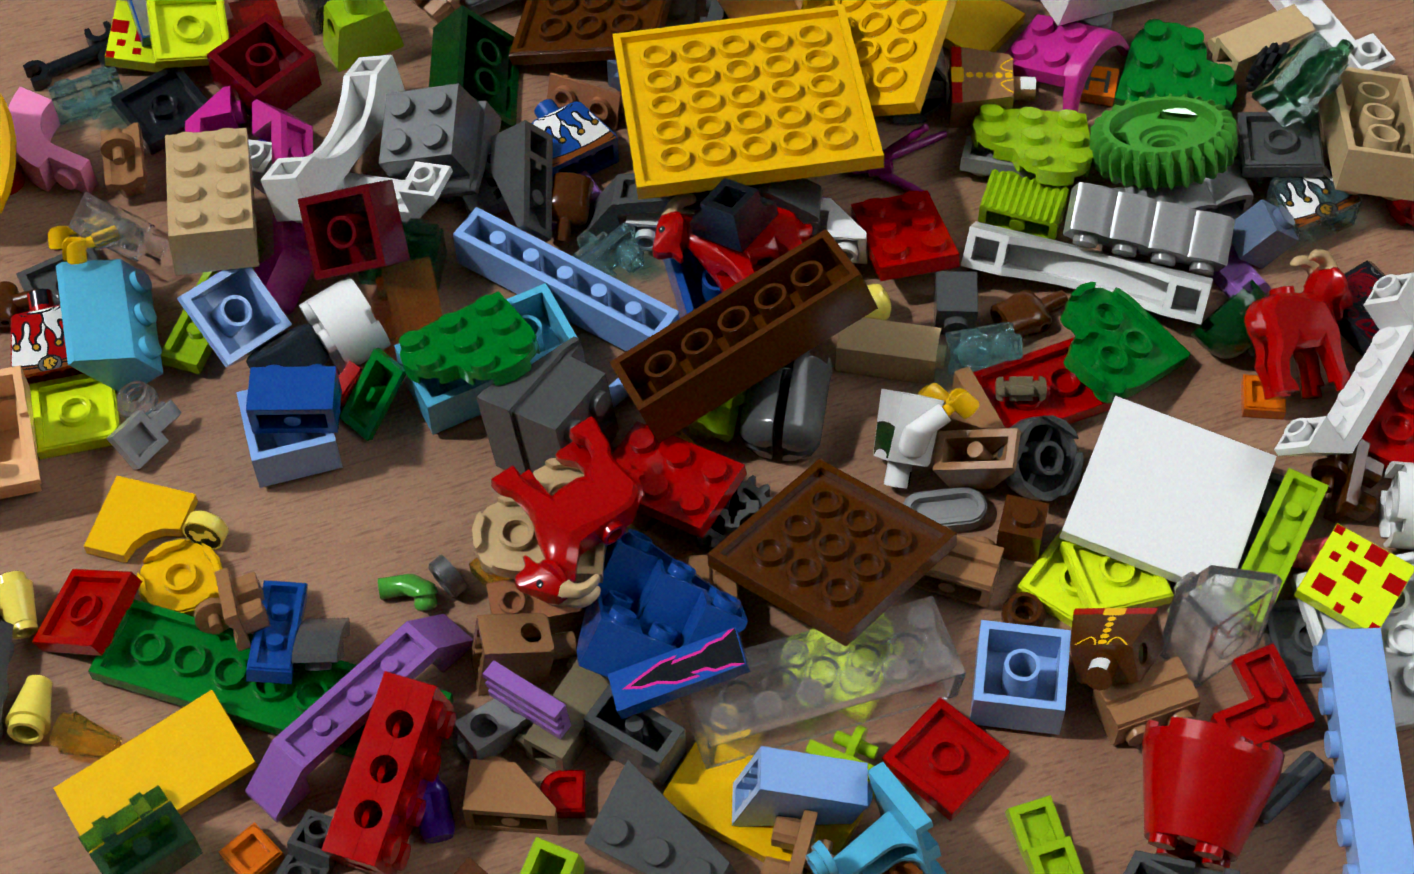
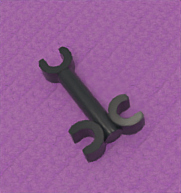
(47, 71)

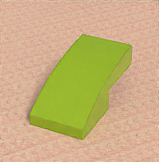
(1042, 838)

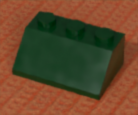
(476, 57)

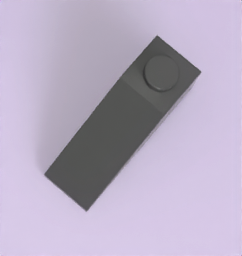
(524, 176)

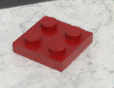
(87, 612)
(945, 758)

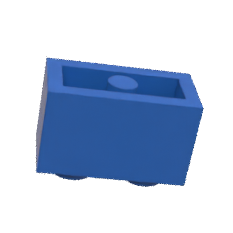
(294, 399)

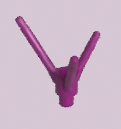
(900, 149)

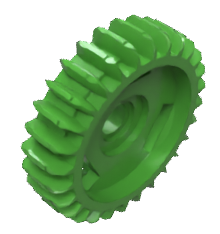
(1164, 141)

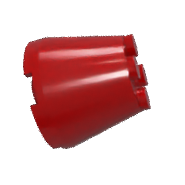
(1204, 788)

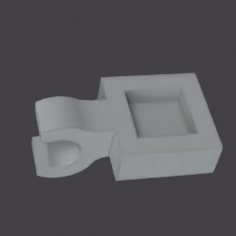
(141, 434)

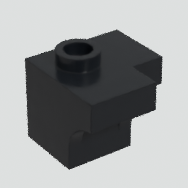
(733, 215)

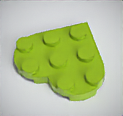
(1038, 140)

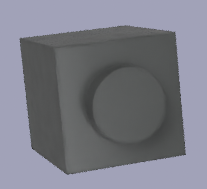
(955, 300)

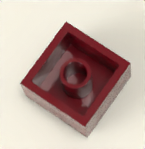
(265, 65)
(353, 229)

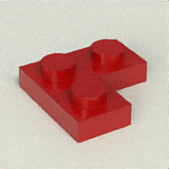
(1274, 701)

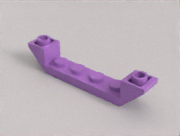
(343, 709)

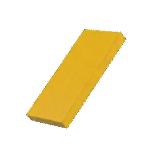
(184, 754)
(706, 802)

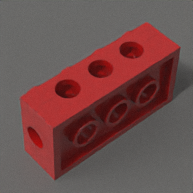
(390, 776)

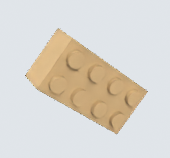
(1370, 134)
(210, 201)

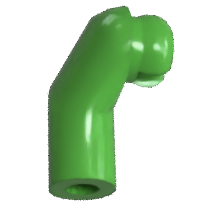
(412, 586)

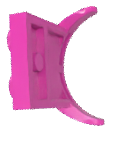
(1062, 54)

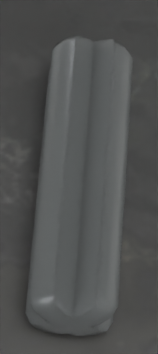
(1291, 784)

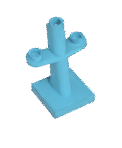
(891, 839)

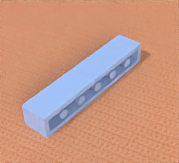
(582, 292)
(1364, 752)

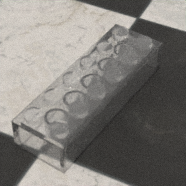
(818, 686)

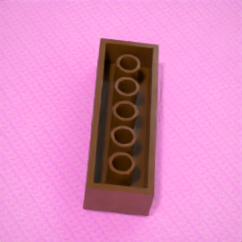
(743, 335)

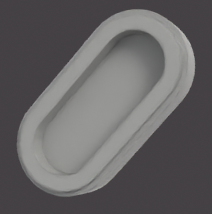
(955, 508)

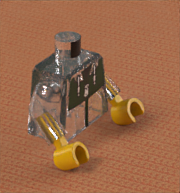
(106, 226)

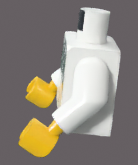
(910, 425)

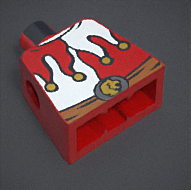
(40, 340)

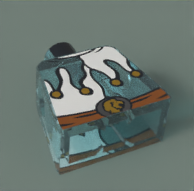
(1314, 206)

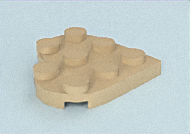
(507, 533)

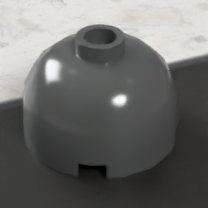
(1045, 459)

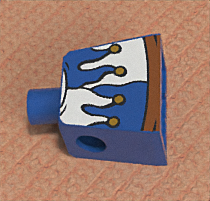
(578, 138)

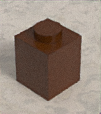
(1022, 529)

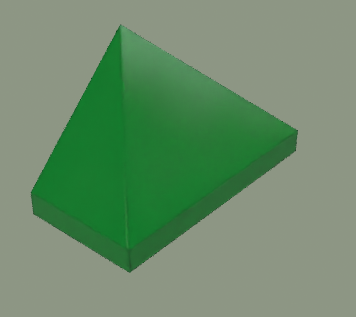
(373, 394)

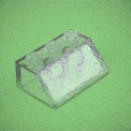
(1217, 618)

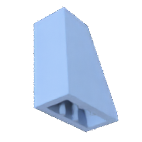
(789, 781)

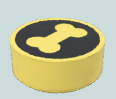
(205, 528)

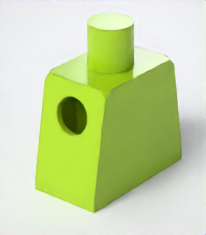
(358, 30)

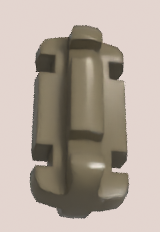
(1021, 388)

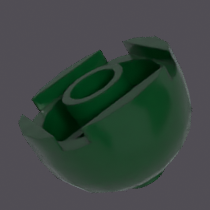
(1226, 328)

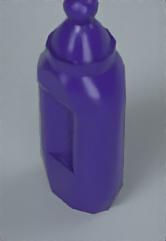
(438, 817)

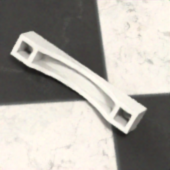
(353, 129)
(1068, 265)

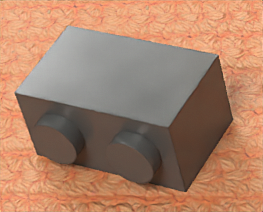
(644, 739)

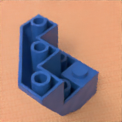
(650, 607)

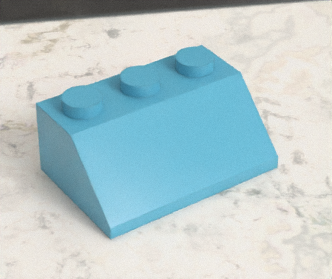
(109, 321)

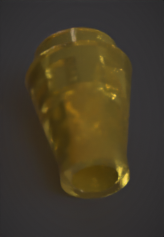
(81, 737)

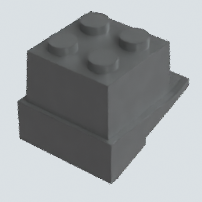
(438, 128)
(534, 414)

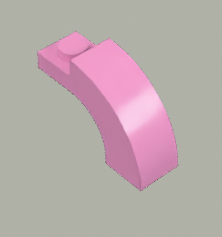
(40, 160)

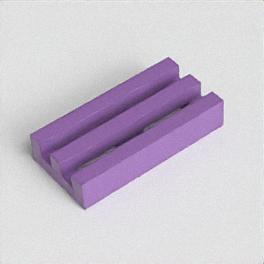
(527, 699)

